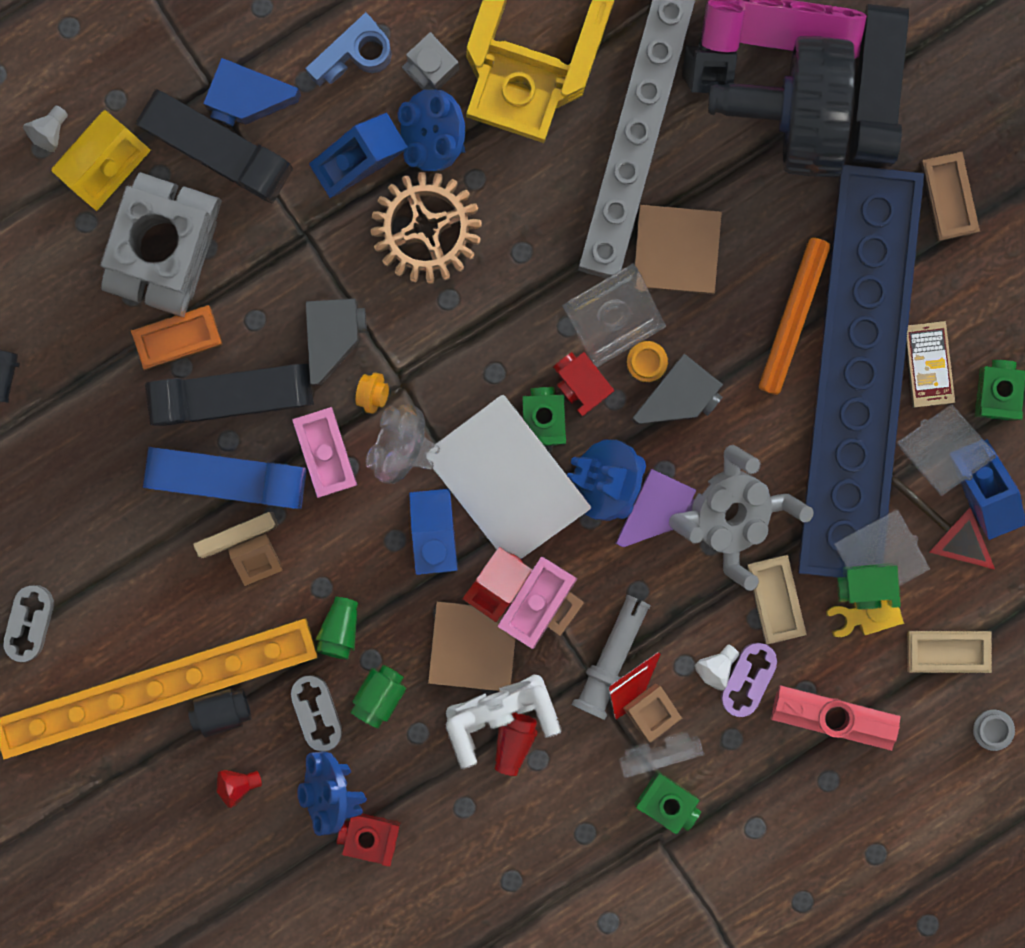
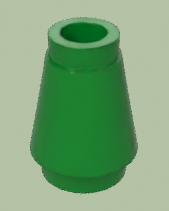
(338, 630)

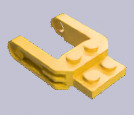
(522, 86)

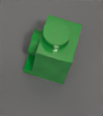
(989, 402)
(554, 431)
(869, 585)
(658, 792)

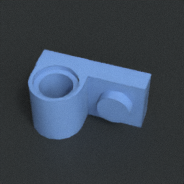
(330, 63)

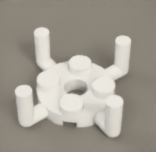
(497, 711)

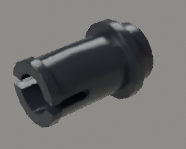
(8, 362)

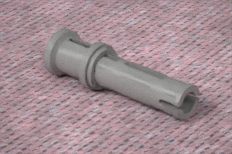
(596, 690)

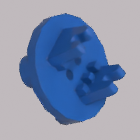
(432, 130)
(608, 479)
(327, 795)

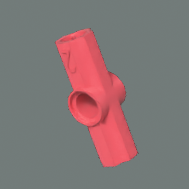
(861, 723)

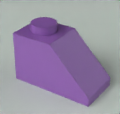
(653, 507)

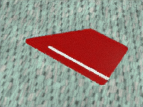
(631, 685)

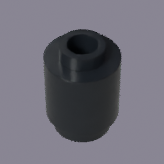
(219, 711)

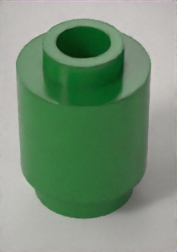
(378, 696)

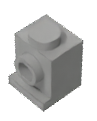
(430, 63)

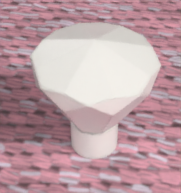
(716, 668)

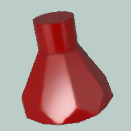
(234, 785)

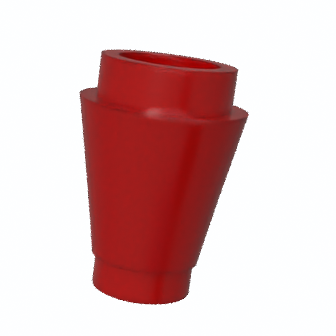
(514, 743)

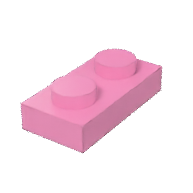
(324, 452)
(537, 602)

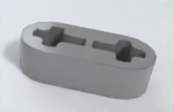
(38, 625)
(307, 716)

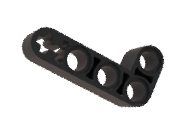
(879, 85)
(215, 146)
(228, 395)

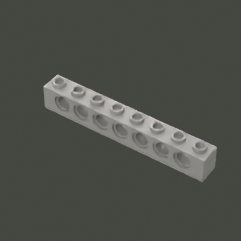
(636, 137)

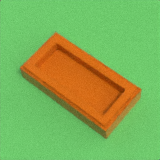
(176, 337)

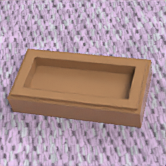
(950, 196)

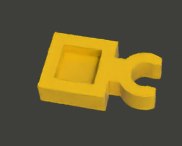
(869, 619)

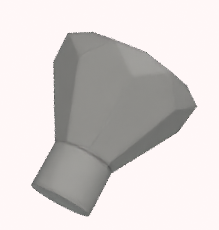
(46, 130)

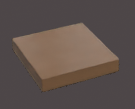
(678, 248)
(470, 649)

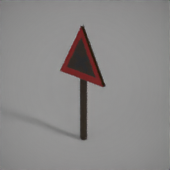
(961, 540)

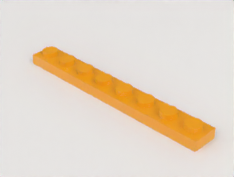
(156, 688)

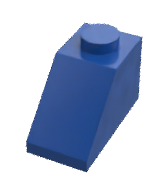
(246, 94)
(358, 154)
(994, 499)
(433, 531)

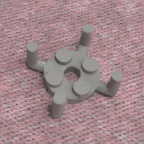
(751, 522)

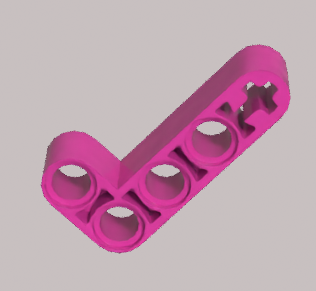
(777, 23)

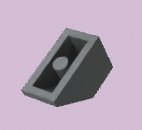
(332, 335)
(681, 395)

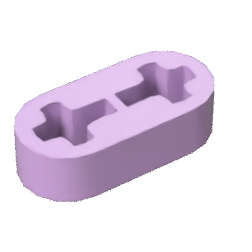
(757, 684)

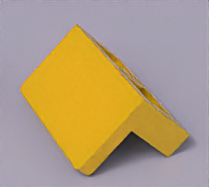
(100, 160)

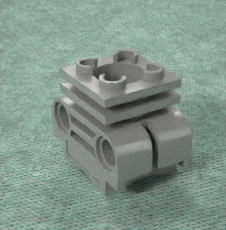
(171, 281)

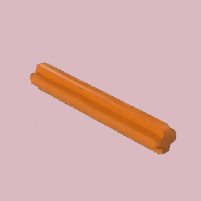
(794, 316)

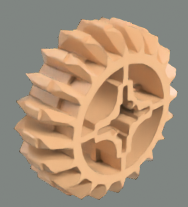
(408, 233)

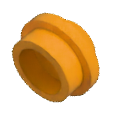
(647, 361)
(372, 392)

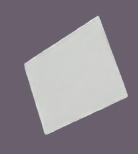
(507, 479)

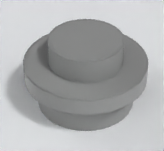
(993, 730)

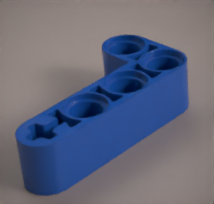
(225, 477)

